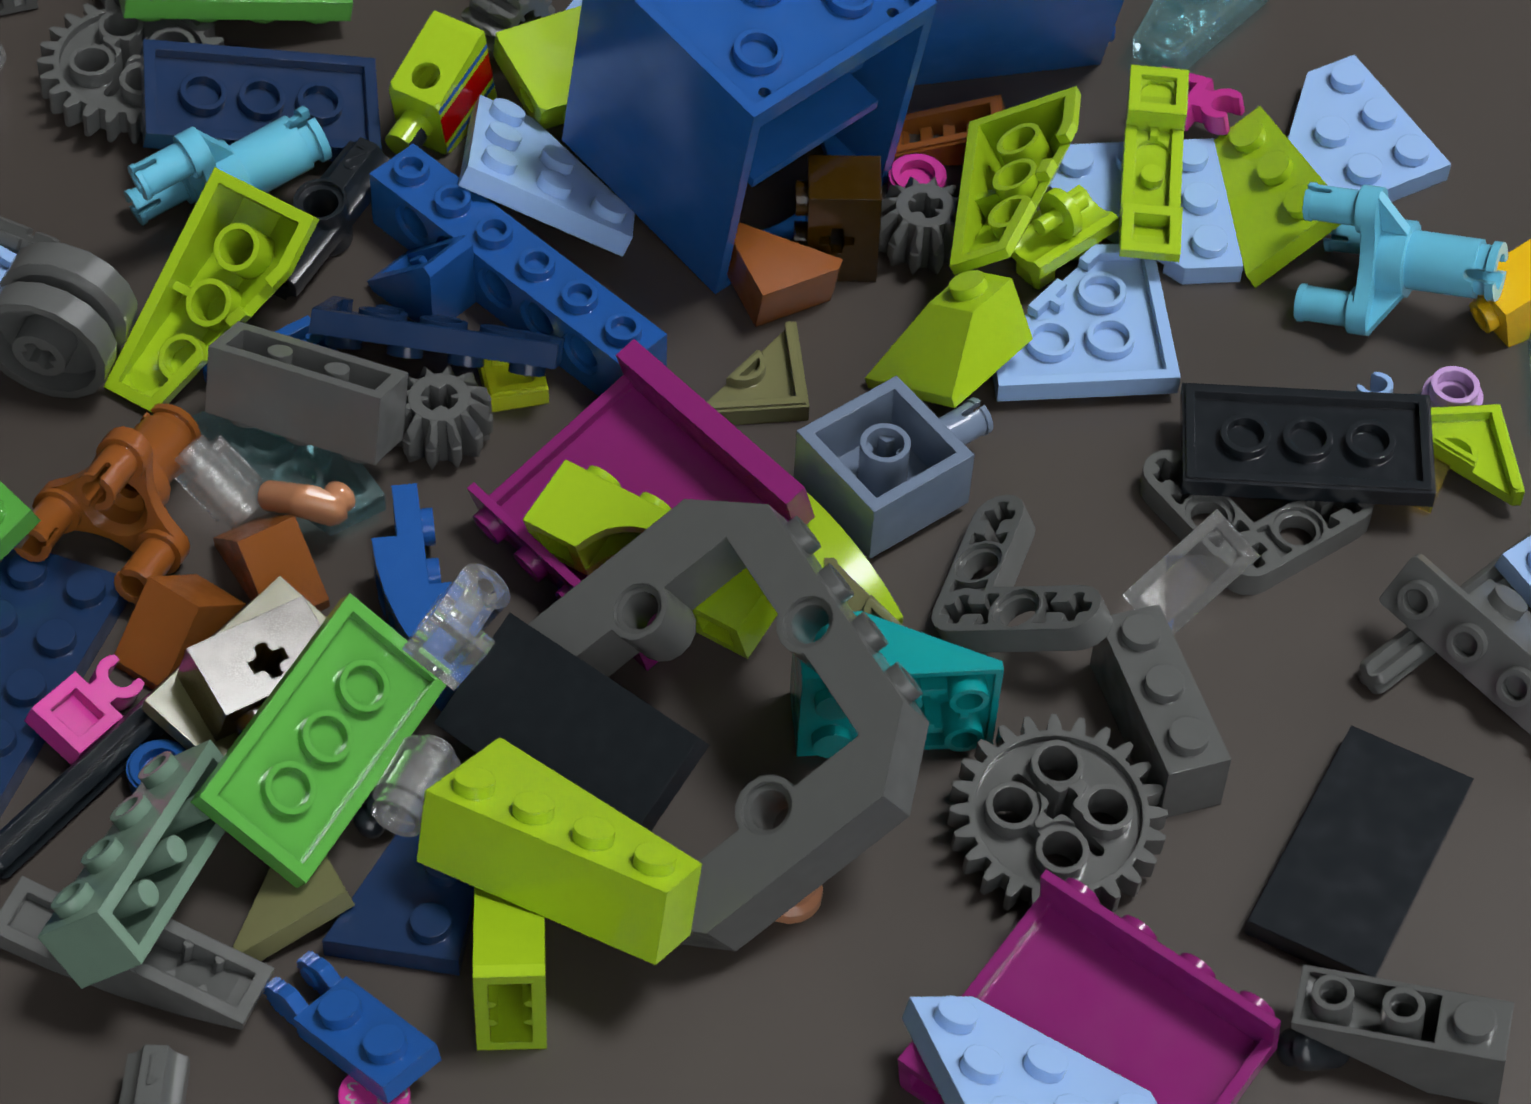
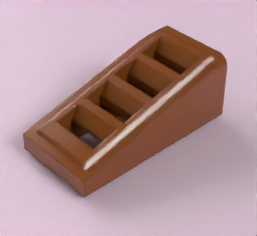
(951, 122)

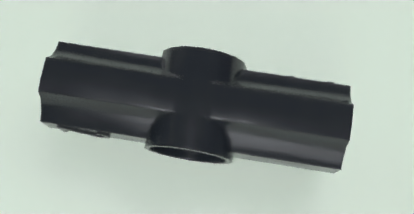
(337, 203)

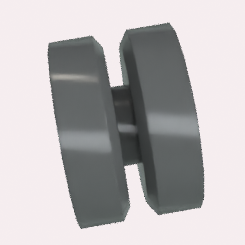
(62, 319)

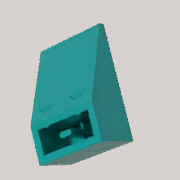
(956, 683)

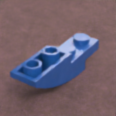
(402, 574)

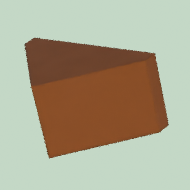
(779, 275)
(270, 549)
(167, 620)

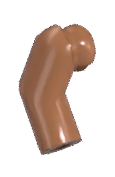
(308, 502)

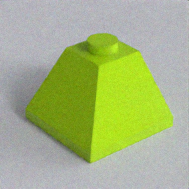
(957, 340)

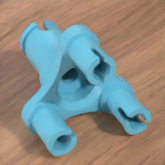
(260, 159)
(1391, 260)

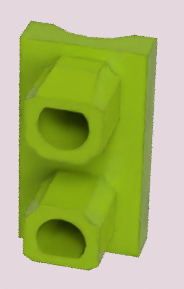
(1061, 232)

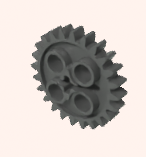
(96, 68)
(1056, 813)

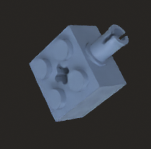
(889, 463)

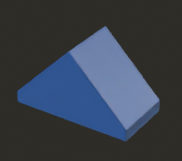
(430, 279)

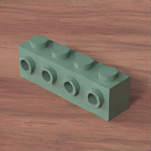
(136, 871)

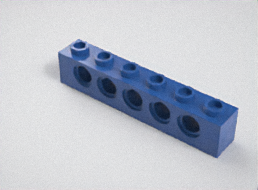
(514, 270)

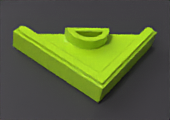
(1478, 448)

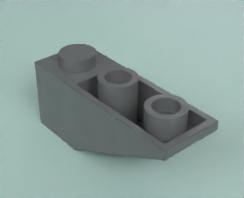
(1413, 1032)

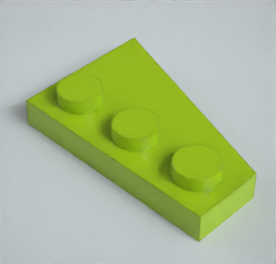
(1266, 194)

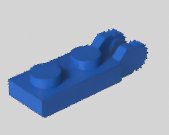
(354, 1029)

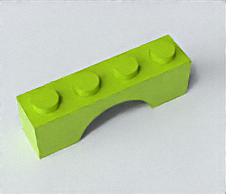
(590, 518)

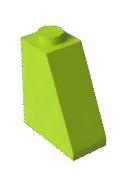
(508, 975)

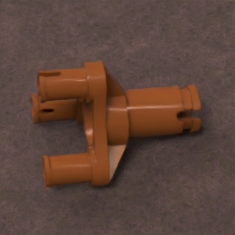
(122, 499)

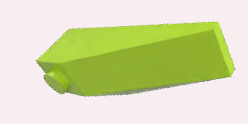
(1007, 173)
(219, 273)

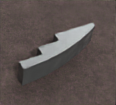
(180, 975)

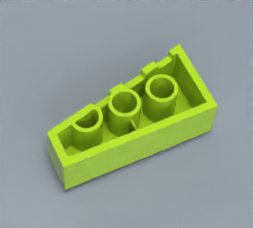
(558, 852)

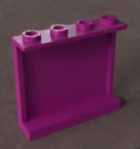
(652, 440)
(1120, 1002)

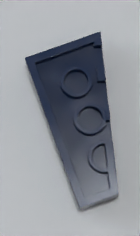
(524, 350)

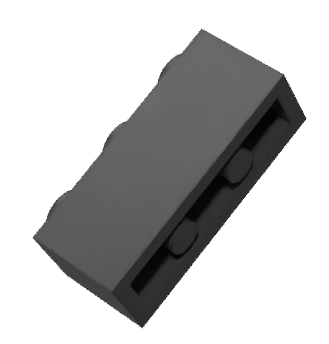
(306, 393)
(1161, 710)

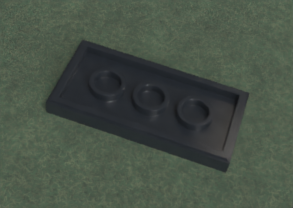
(1307, 444)
(573, 723)
(1359, 855)

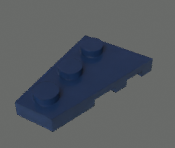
(405, 915)

